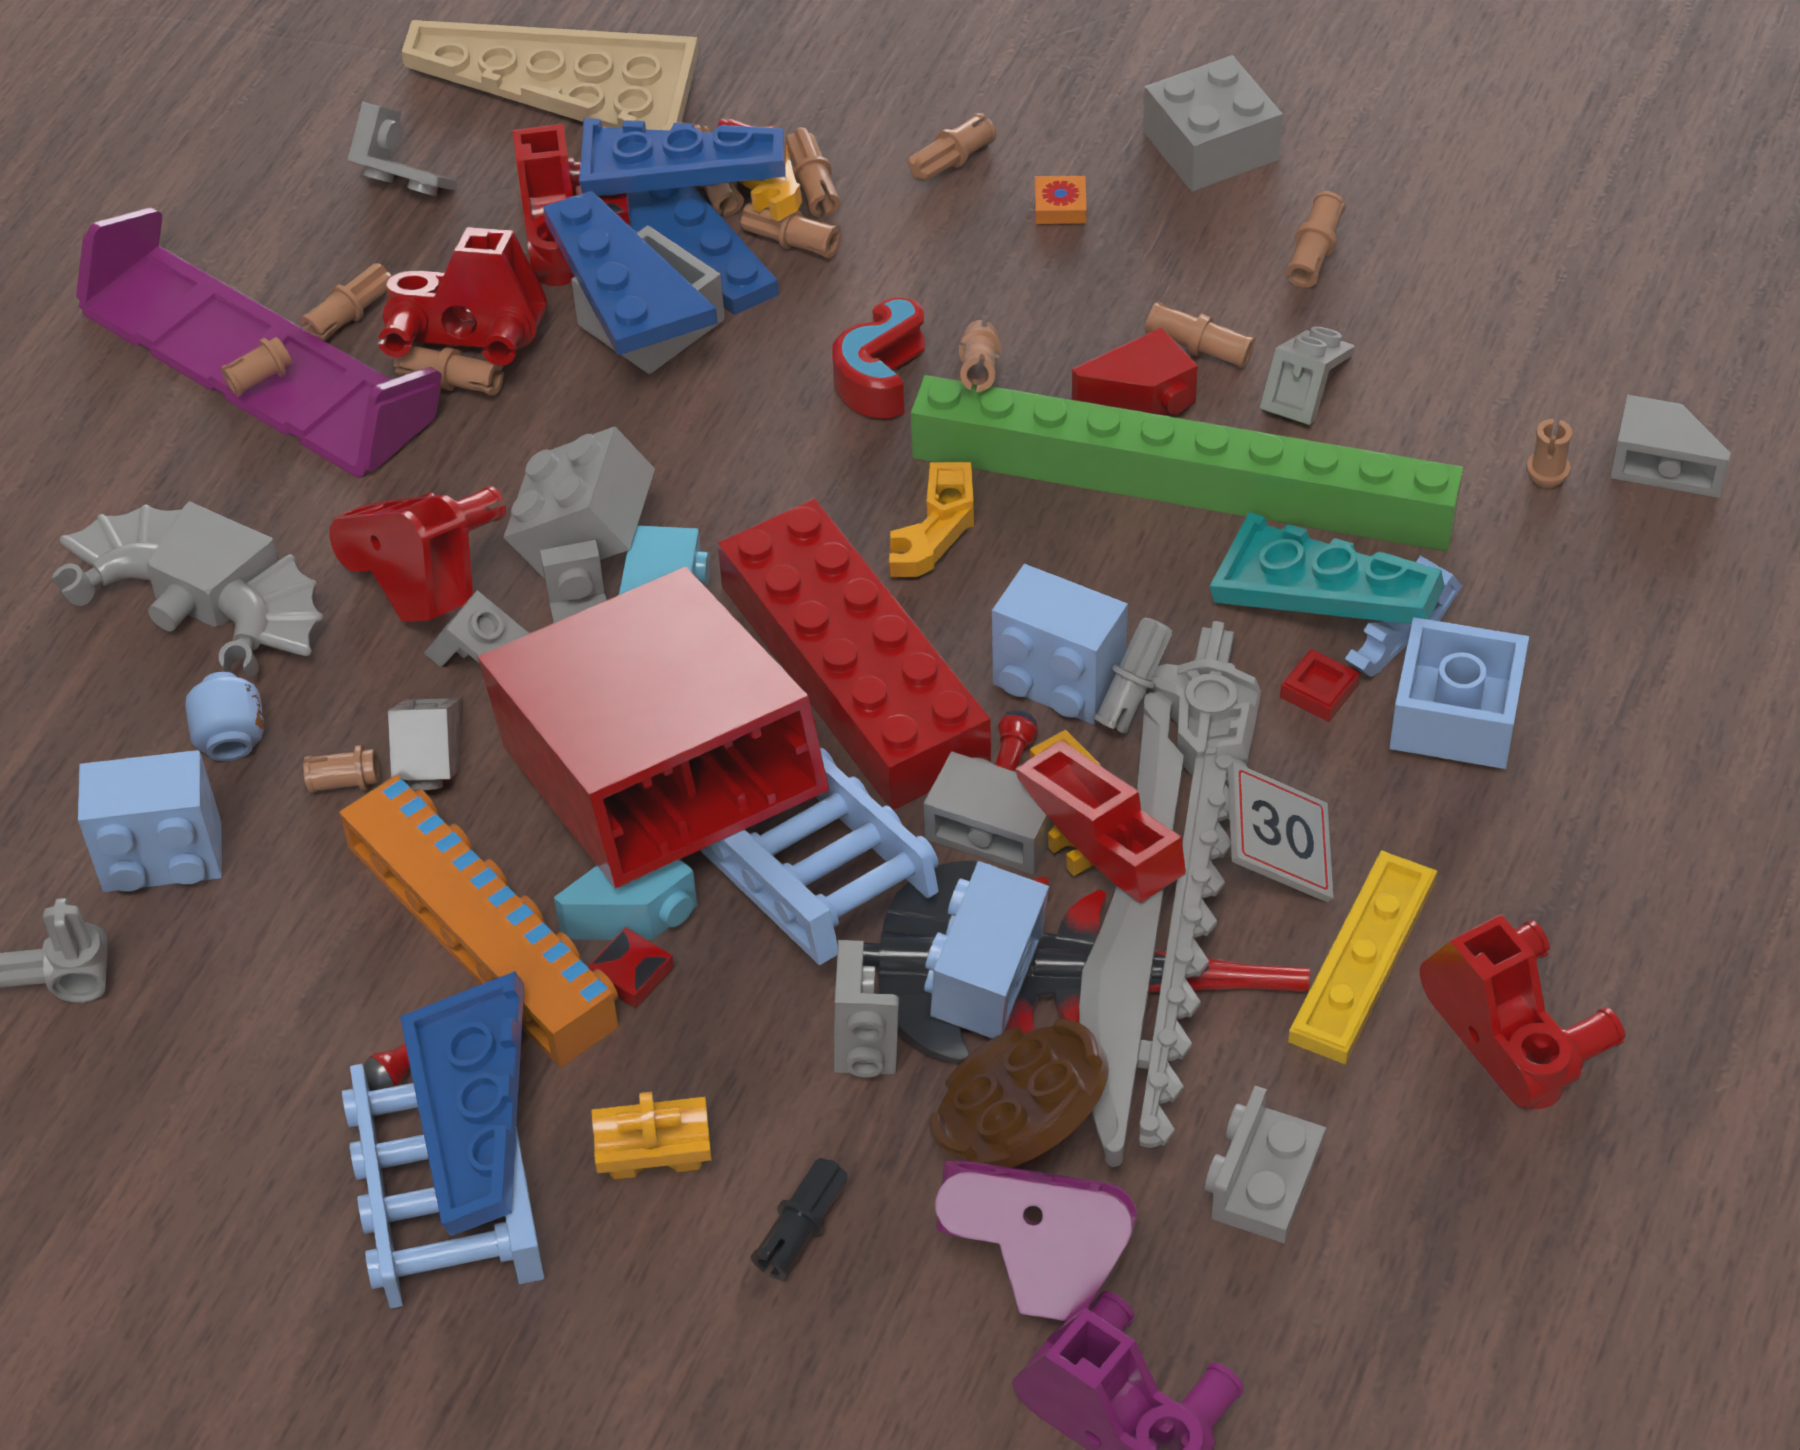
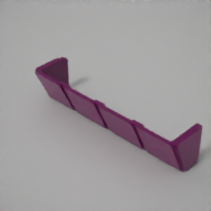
(203, 324)

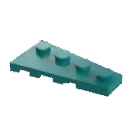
(1306, 575)

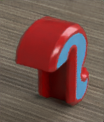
(870, 353)

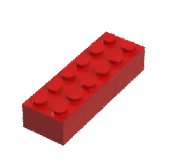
(852, 651)

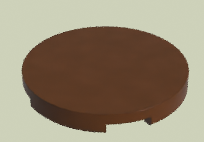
(1020, 1094)

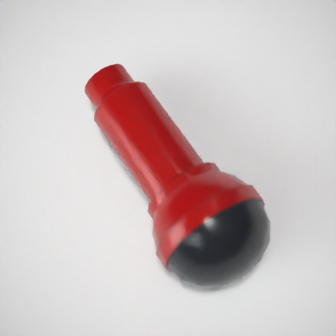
(1016, 733)

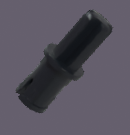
(800, 1218)

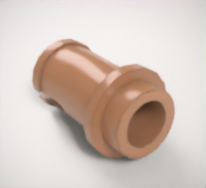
(256, 366)
(1549, 463)
(342, 770)

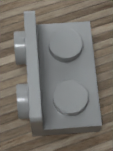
(863, 1020)
(1264, 1168)

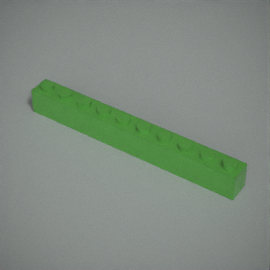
(1187, 462)

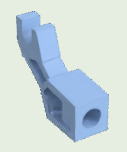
(1389, 638)

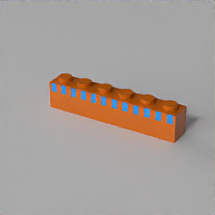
(480, 917)

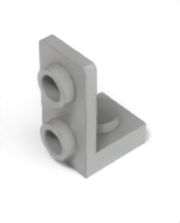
(372, 145)
(1301, 372)
(572, 578)
(474, 631)

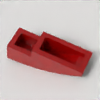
(1104, 820)

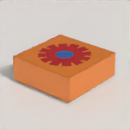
(1060, 200)

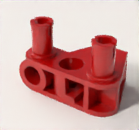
(544, 178)
(480, 300)
(416, 548)
(1495, 1004)

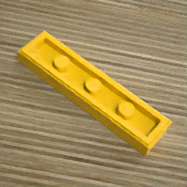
(1362, 957)

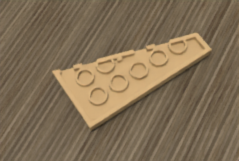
(563, 69)

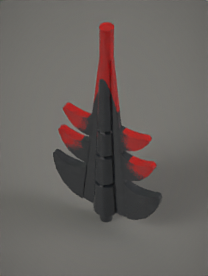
(1054, 970)

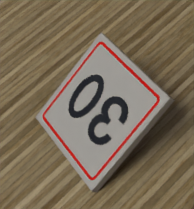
(1280, 832)

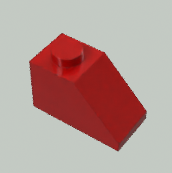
(1139, 376)

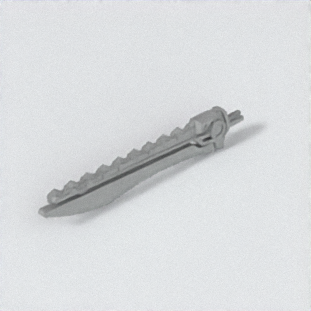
(1216, 727)

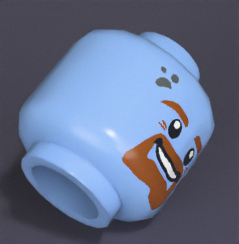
(224, 716)

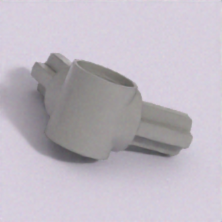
(70, 961)

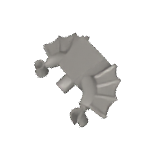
(201, 570)

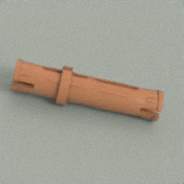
(979, 355)

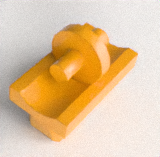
(651, 1136)

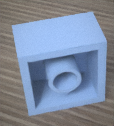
(1057, 642)
(1458, 692)
(150, 821)
(985, 949)

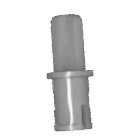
(1134, 675)

